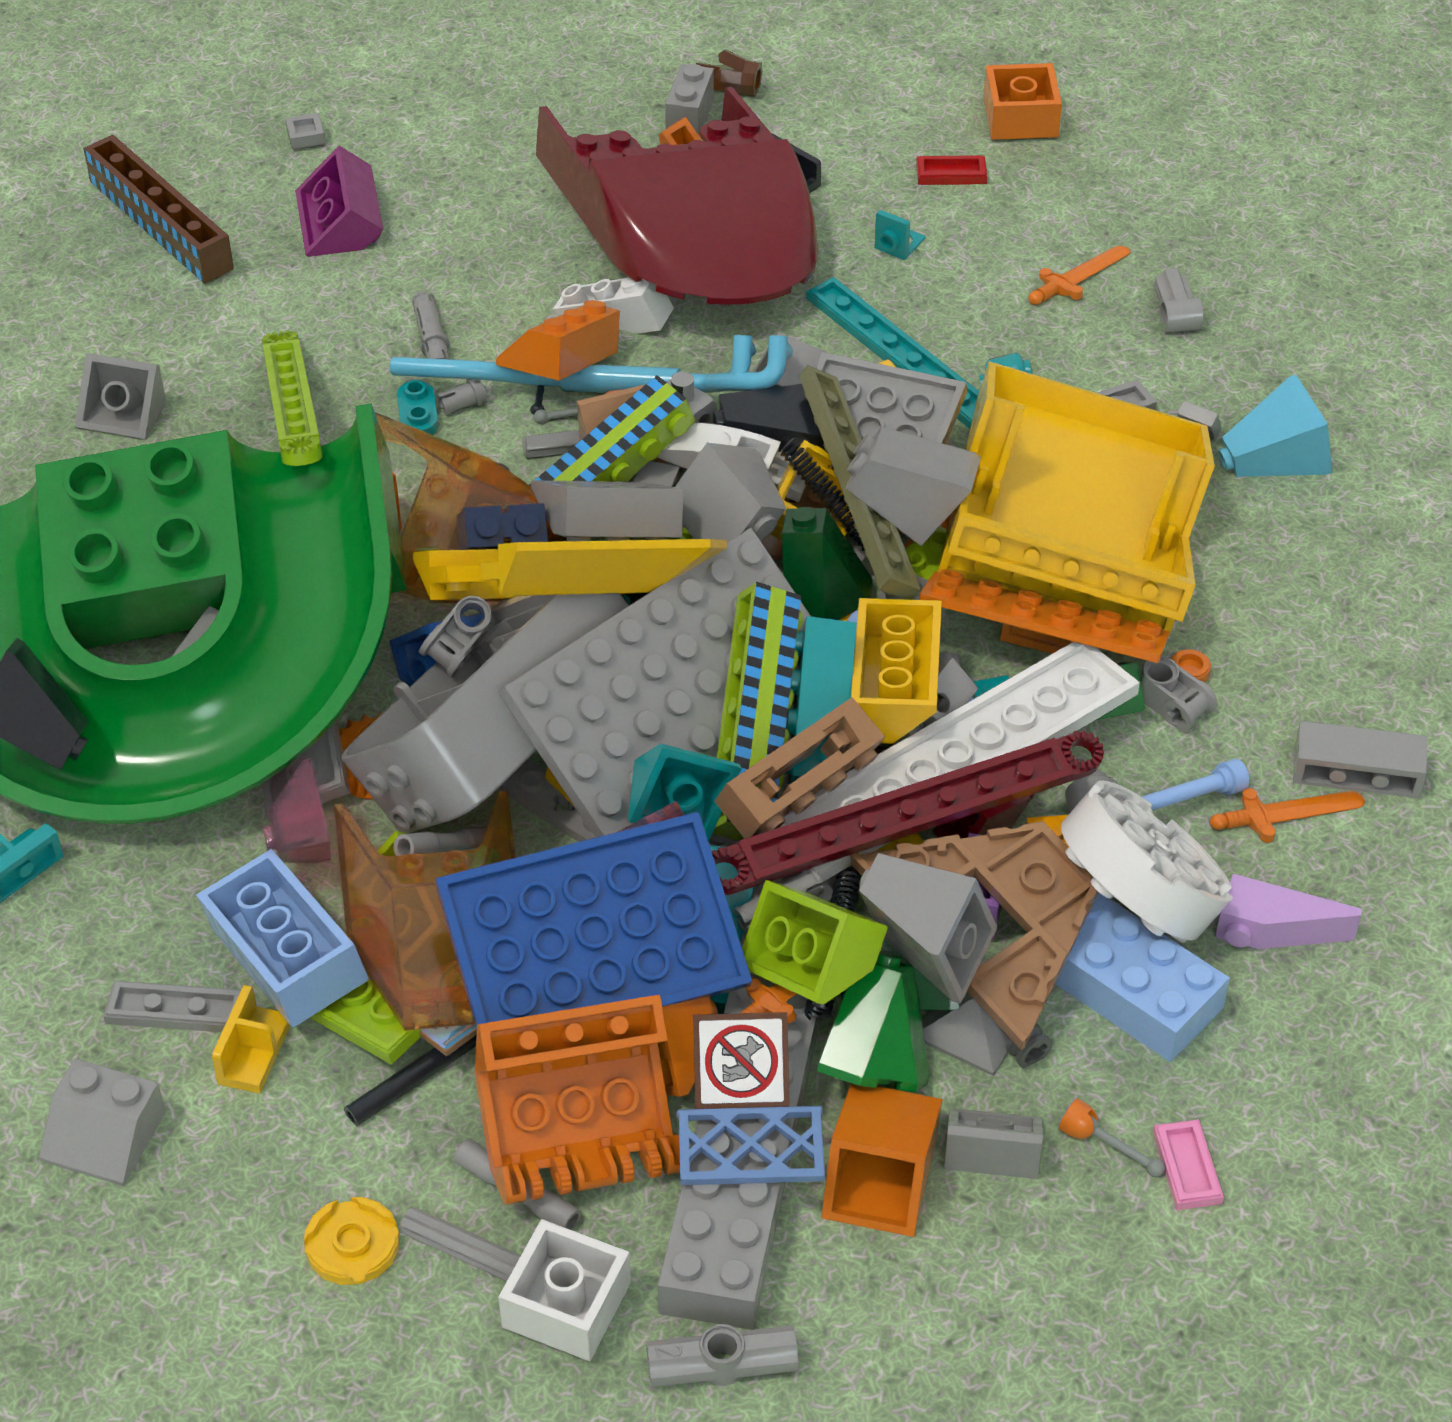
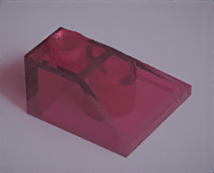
(298, 821)

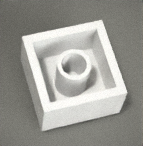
(565, 1289)

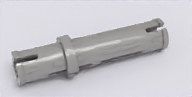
(433, 342)

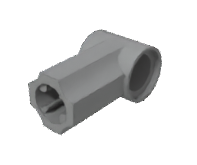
(1177, 305)

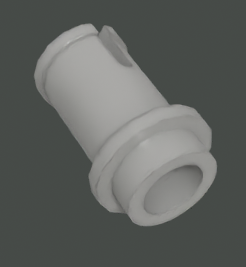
(462, 396)

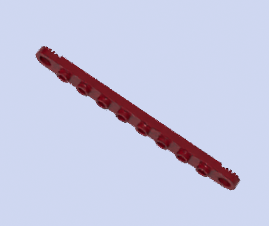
(907, 810)

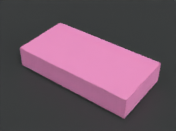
(1188, 1164)

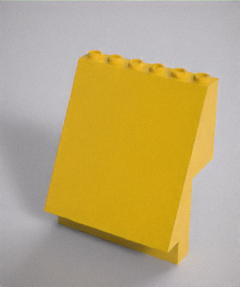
(1080, 498)

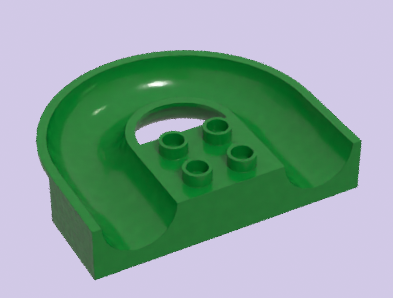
(140, 551)

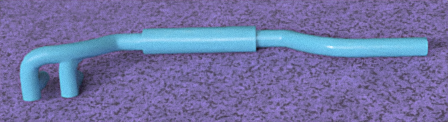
(614, 377)

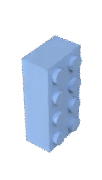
(282, 938)
(1142, 980)

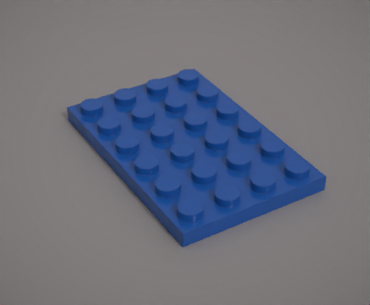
(595, 924)

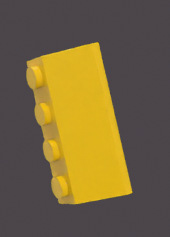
(897, 663)

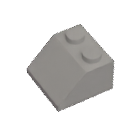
(101, 1121)

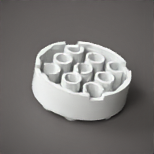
(1145, 863)

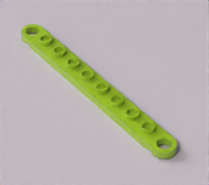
(291, 399)

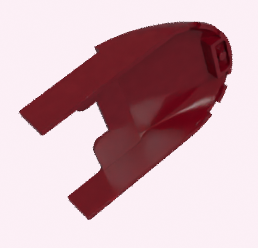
(694, 217)

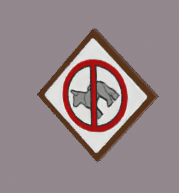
(741, 1060)

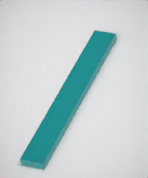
(884, 337)

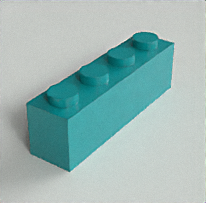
(820, 680)

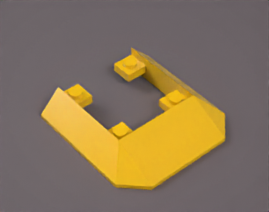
(560, 567)

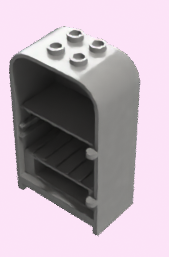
(455, 737)

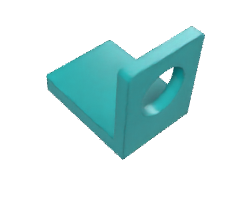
(893, 235)

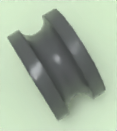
(1035, 1049)

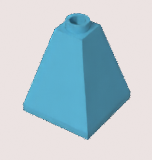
(1279, 437)

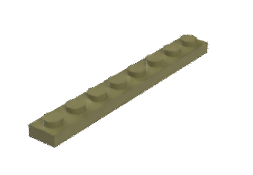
(840, 438)

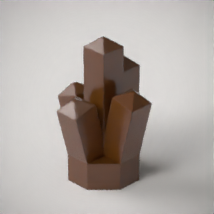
(736, 72)

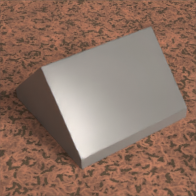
(120, 396)
(993, 1143)

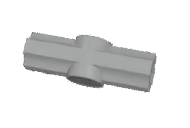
(751, 1354)

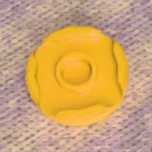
(361, 1250)

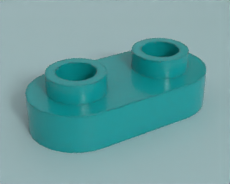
(418, 406)

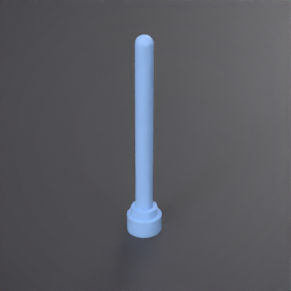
(1226, 778)

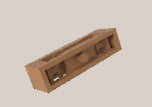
(752, 808)

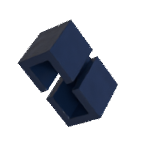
(487, 526)

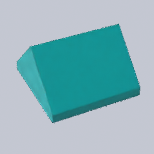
(682, 776)

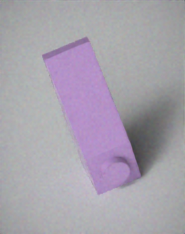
(1277, 916)

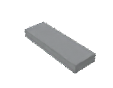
(169, 1006)

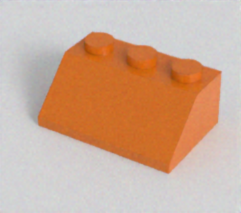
(565, 342)

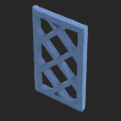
(727, 1171)

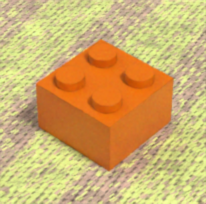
(1022, 101)

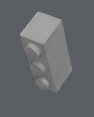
(1360, 759)

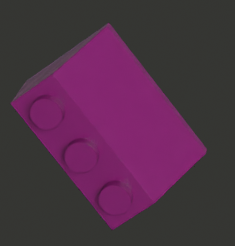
(339, 206)

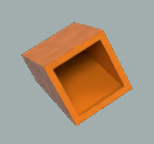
(881, 1159)

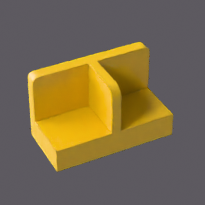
(248, 1044)

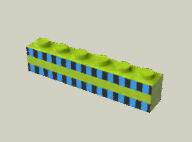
(626, 437)
(758, 681)

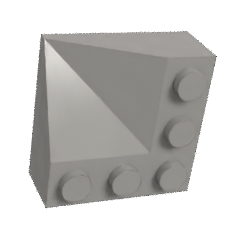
(611, 509)

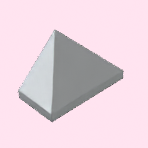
(967, 1035)

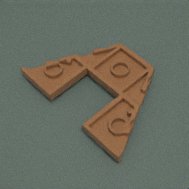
(1038, 888)

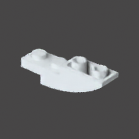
(687, 447)

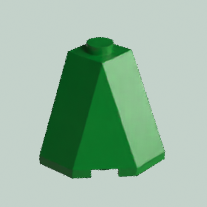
(879, 1030)

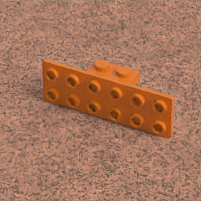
(1042, 622)

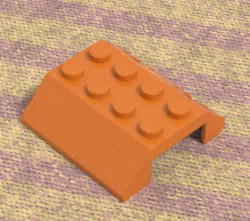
(575, 1097)

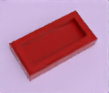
(951, 170)

